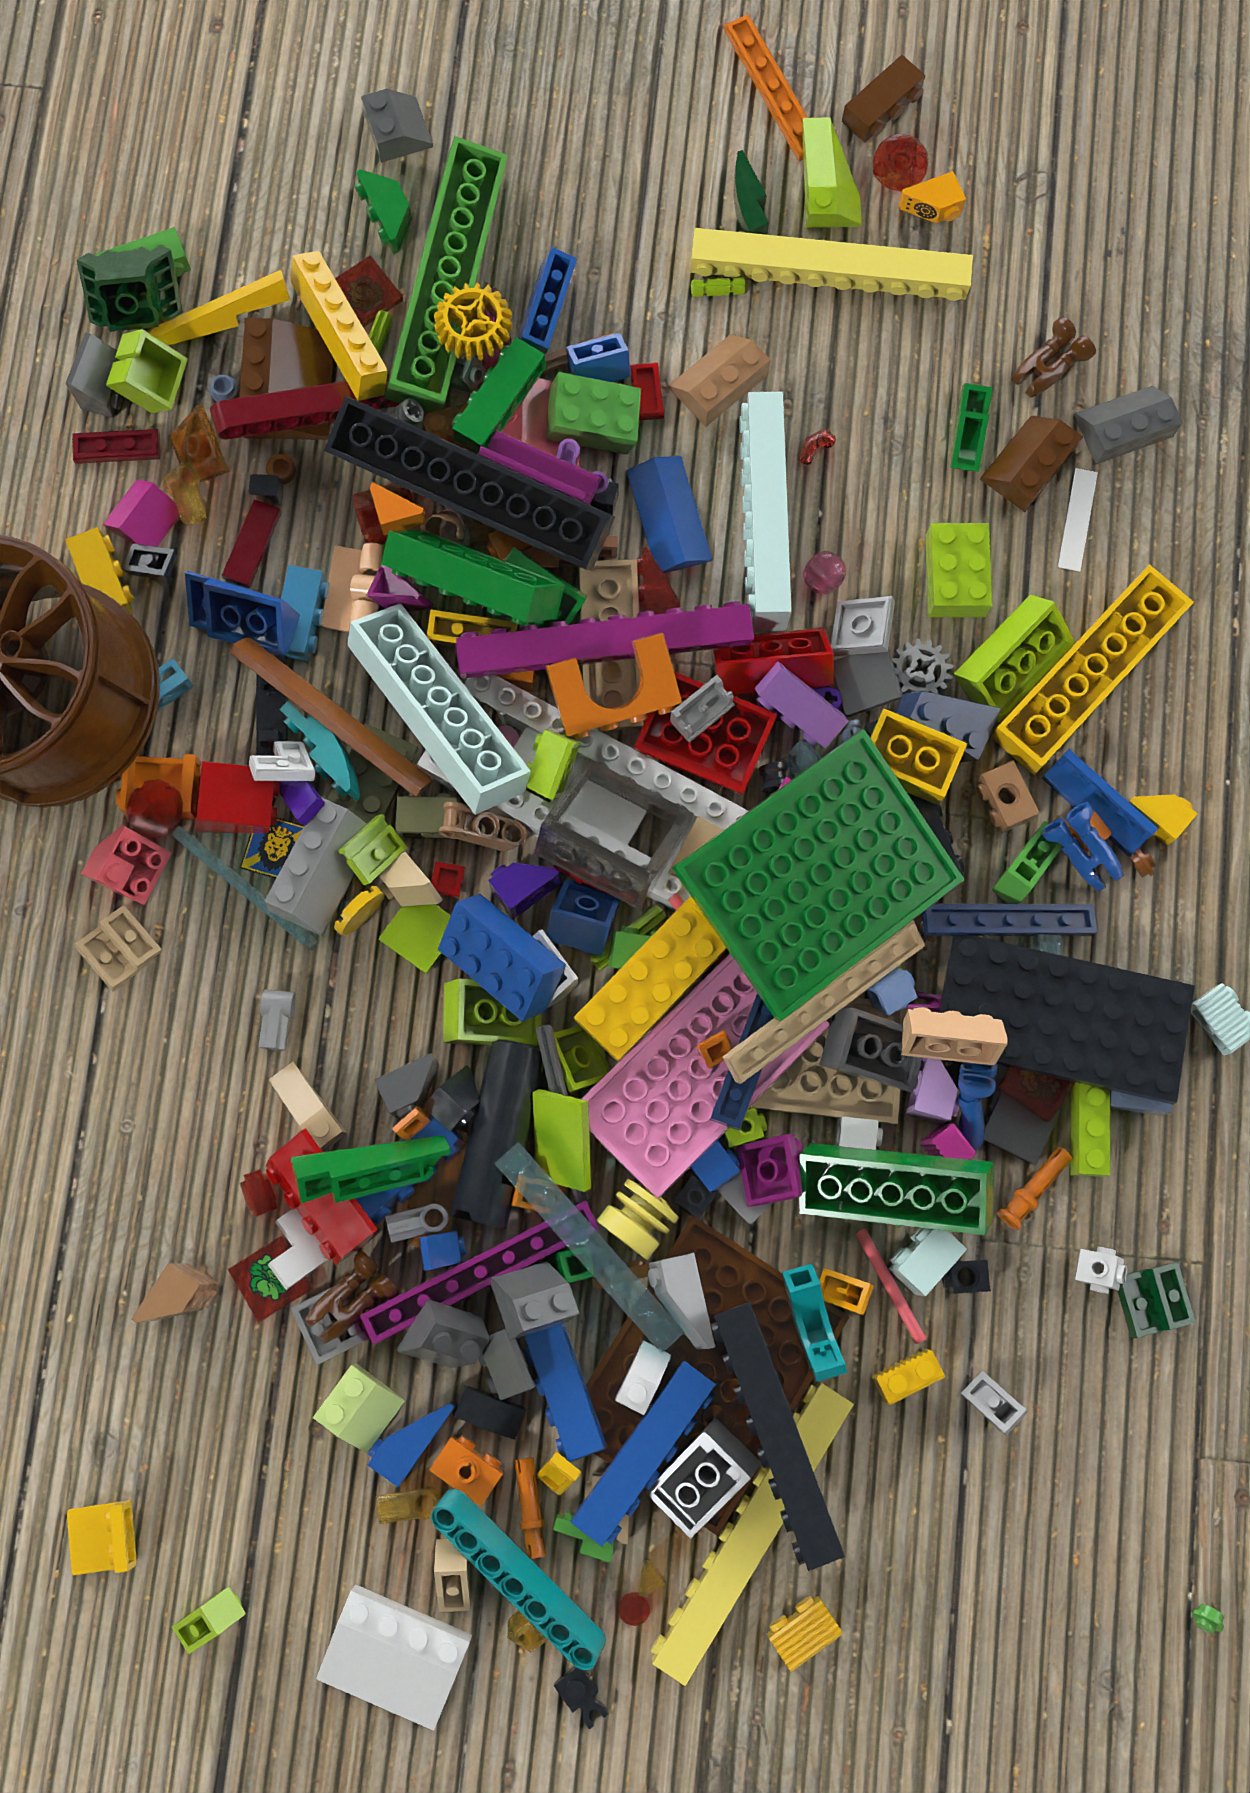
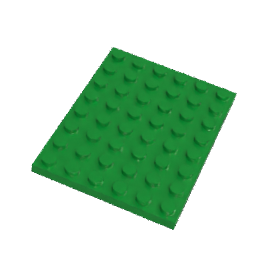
(818, 874)

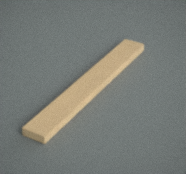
(780, 1035)

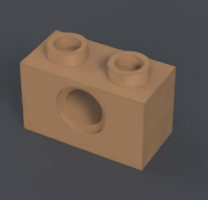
(1009, 781)

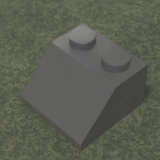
(395, 124)
(89, 377)
(407, 1085)
(533, 1299)
(445, 1336)
(506, 1365)

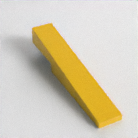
(223, 311)

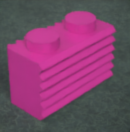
(947, 1142)

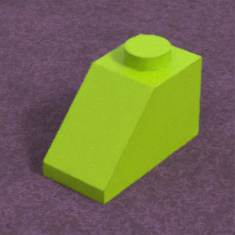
(209, 1620)

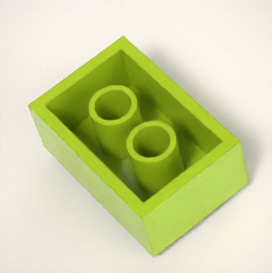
(958, 570)

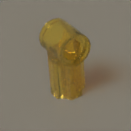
(182, 485)
(405, 1505)

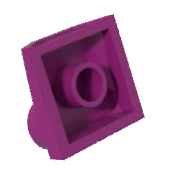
(771, 1169)

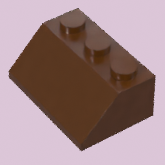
(1031, 460)

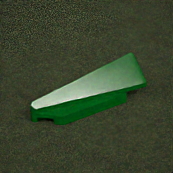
(367, 1168)

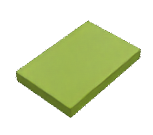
(562, 1138)

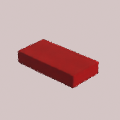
(647, 378)

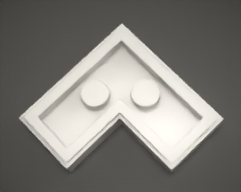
(288, 764)
(301, 1257)

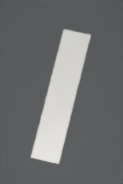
(1077, 519)

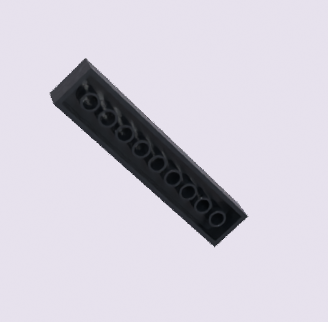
(469, 483)

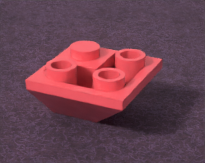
(127, 864)

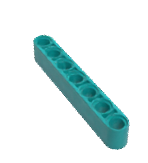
(519, 1579)

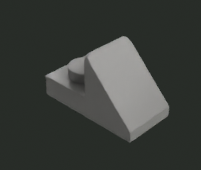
(994, 1403)

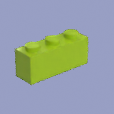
(1090, 1131)

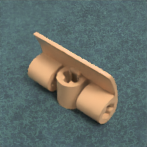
(349, 582)

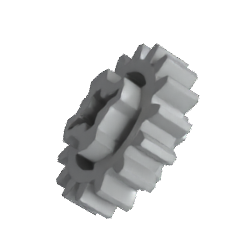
(924, 658)

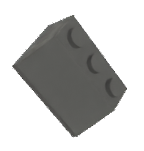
(1128, 423)

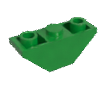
(386, 207)

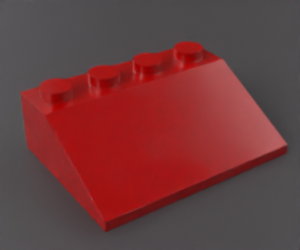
(721, 753)

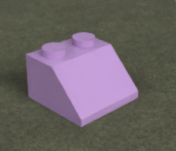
(933, 1093)

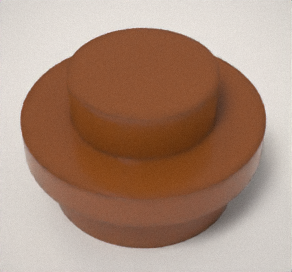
(1143, 863)

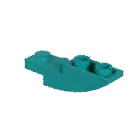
(326, 751)

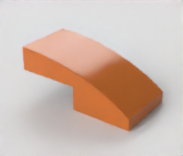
(412, 1123)

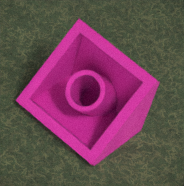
(143, 515)

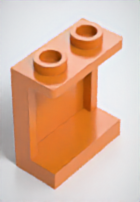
(179, 772)

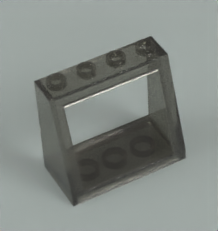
(598, 864)

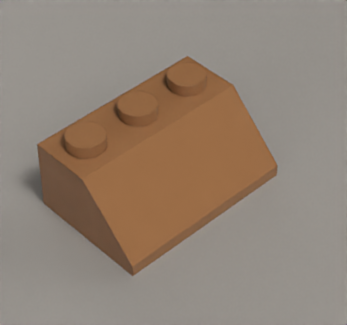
(721, 377)
(177, 1292)

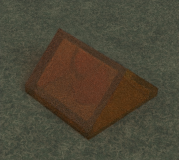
(198, 445)

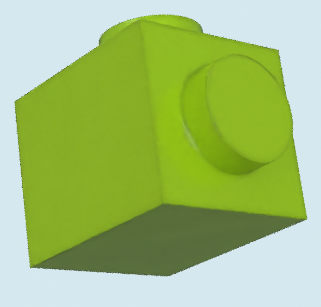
(750, 1131)

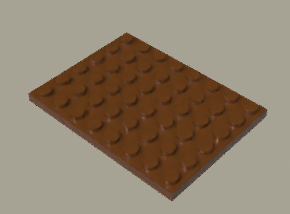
(728, 1279)

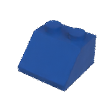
(582, 917)

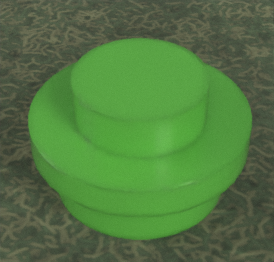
(1208, 1619)

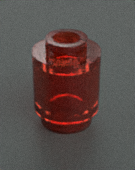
(259, 1193)

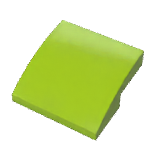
(417, 934)

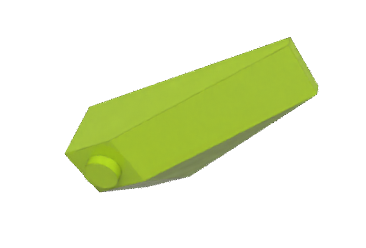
(828, 182)

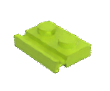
(372, 849)

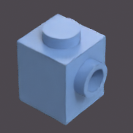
(892, 991)

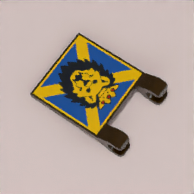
(268, 851)

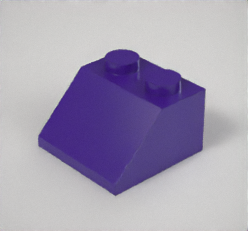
(522, 886)

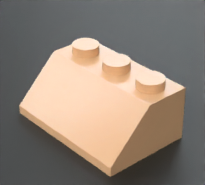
(953, 1036)

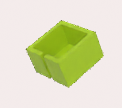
(147, 371)

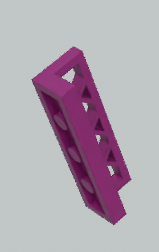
(541, 467)

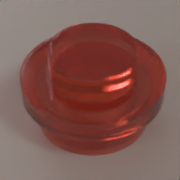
(634, 1608)

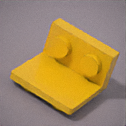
(102, 1538)

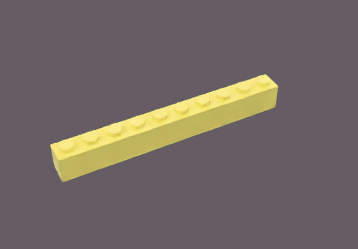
(831, 264)
(742, 1545)

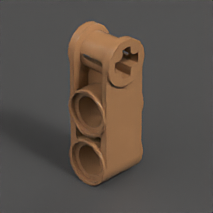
(463, 825)

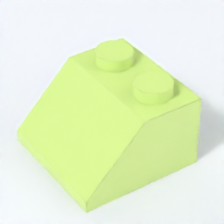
(359, 1408)

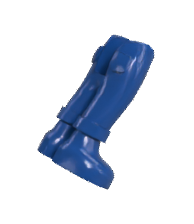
(1101, 852)
(974, 1084)

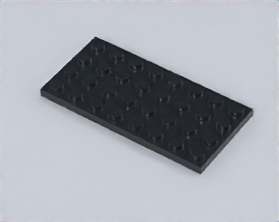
(1074, 1016)

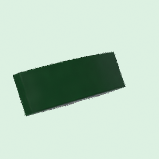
(749, 198)

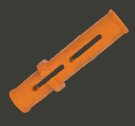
(530, 1508)

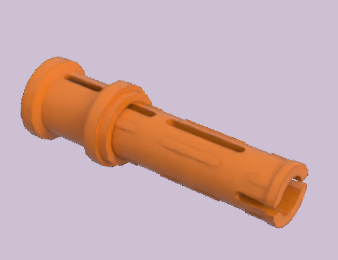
(1027, 1198)

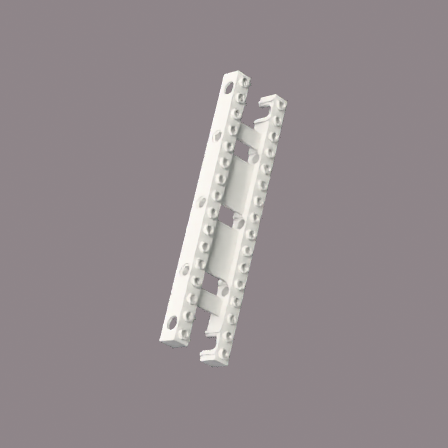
(595, 811)

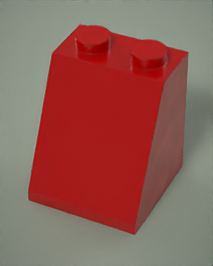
(233, 800)

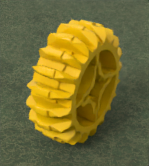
(468, 311)

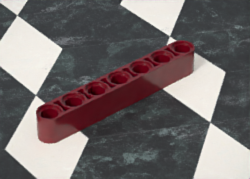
(285, 409)

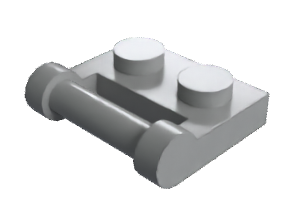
(319, 1350)

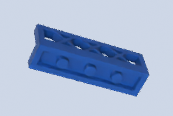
(1081, 784)

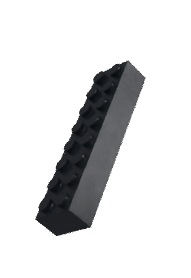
(780, 1439)

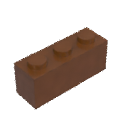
(883, 99)

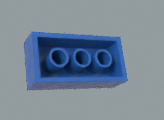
(501, 957)

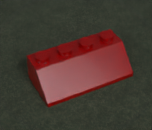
(800, 651)
(338, 1226)

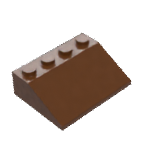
(284, 358)

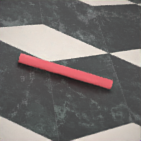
(890, 1285)

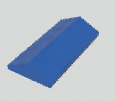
(668, 513)

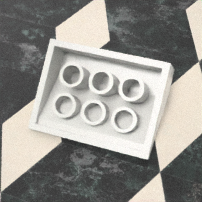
(393, 1657)

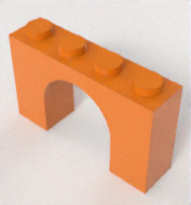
(655, 692)

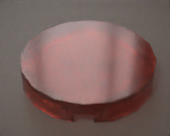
(154, 809)

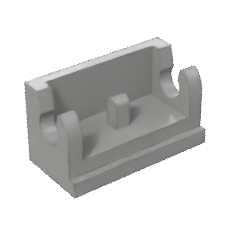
(702, 709)

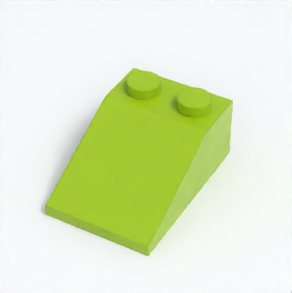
(478, 1018)

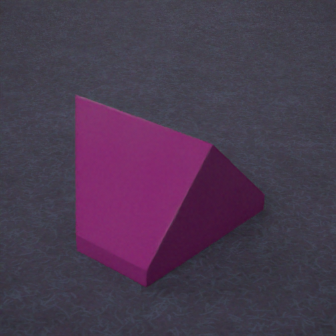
(391, 590)

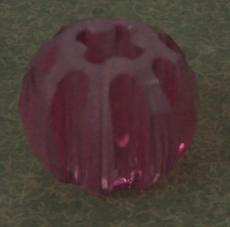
(824, 572)

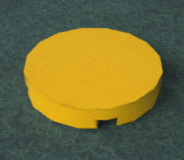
(359, 911)

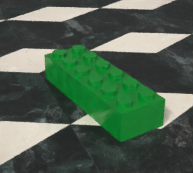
(472, 576)
(897, 1188)

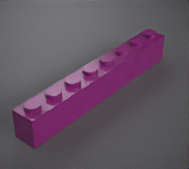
(467, 1278)

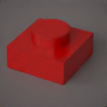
(448, 878)

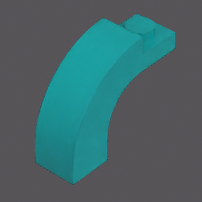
(812, 1323)

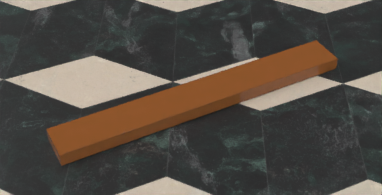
(331, 715)

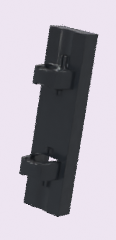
(269, 717)

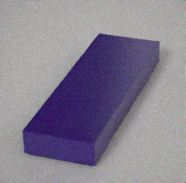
(301, 799)

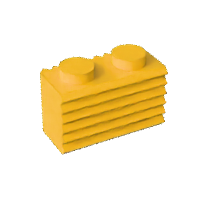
(908, 1376)
(803, 1632)

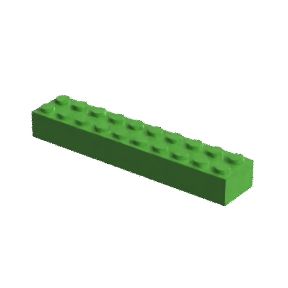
(448, 259)

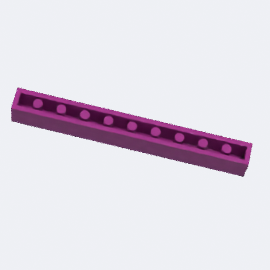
(602, 641)

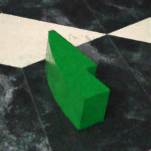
(971, 427)

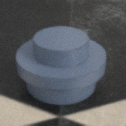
(223, 388)

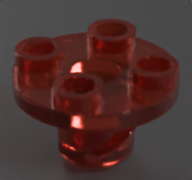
(900, 162)

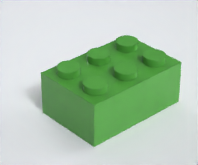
(593, 413)

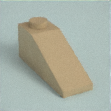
(307, 1106)

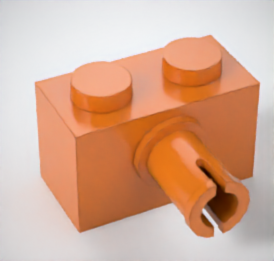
(467, 1469)

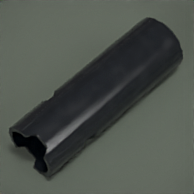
(499, 1123)

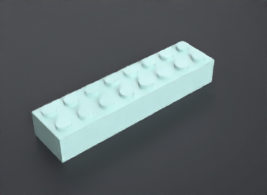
(765, 511)
(438, 708)

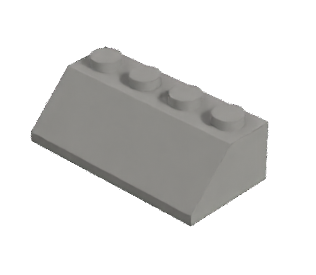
(315, 871)

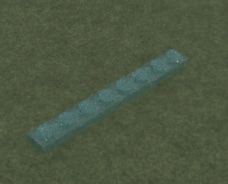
(589, 1247)

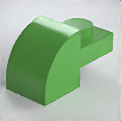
(588, 1546)

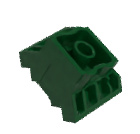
(130, 288)

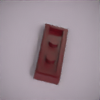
(116, 446)
(251, 543)

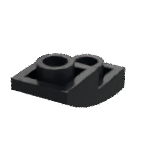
(489, 1413)

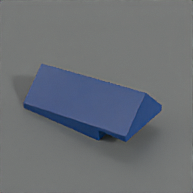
(237, 612)

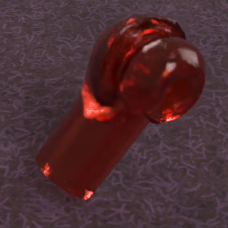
(815, 441)

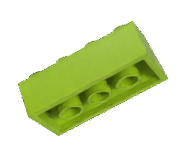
(1016, 655)

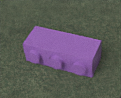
(800, 706)

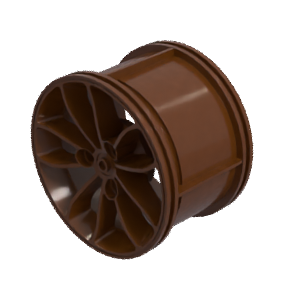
(113, 692)

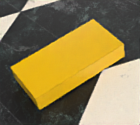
(558, 1474)

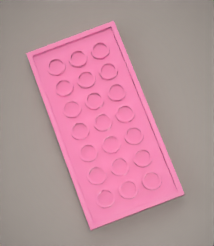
(661, 1094)

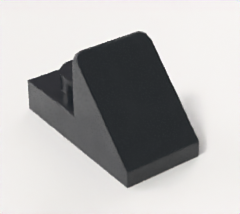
(151, 562)

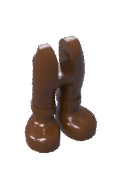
(1063, 334)
(349, 1314)

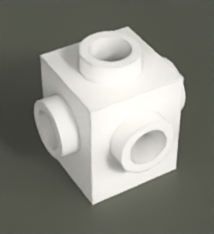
(1091, 1265)

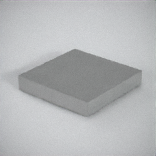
(862, 626)

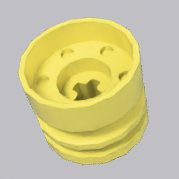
(637, 1219)

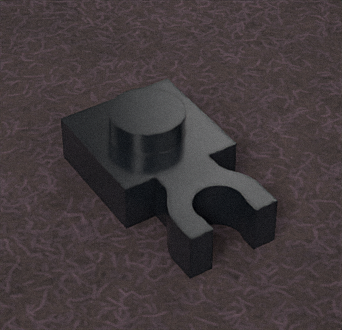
(578, 1692)

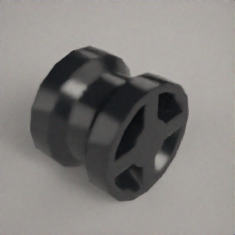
(773, 776)

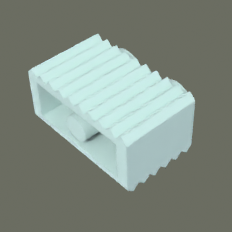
(1222, 1018)

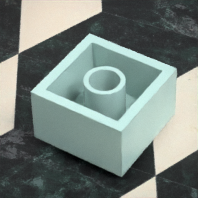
(926, 1259)

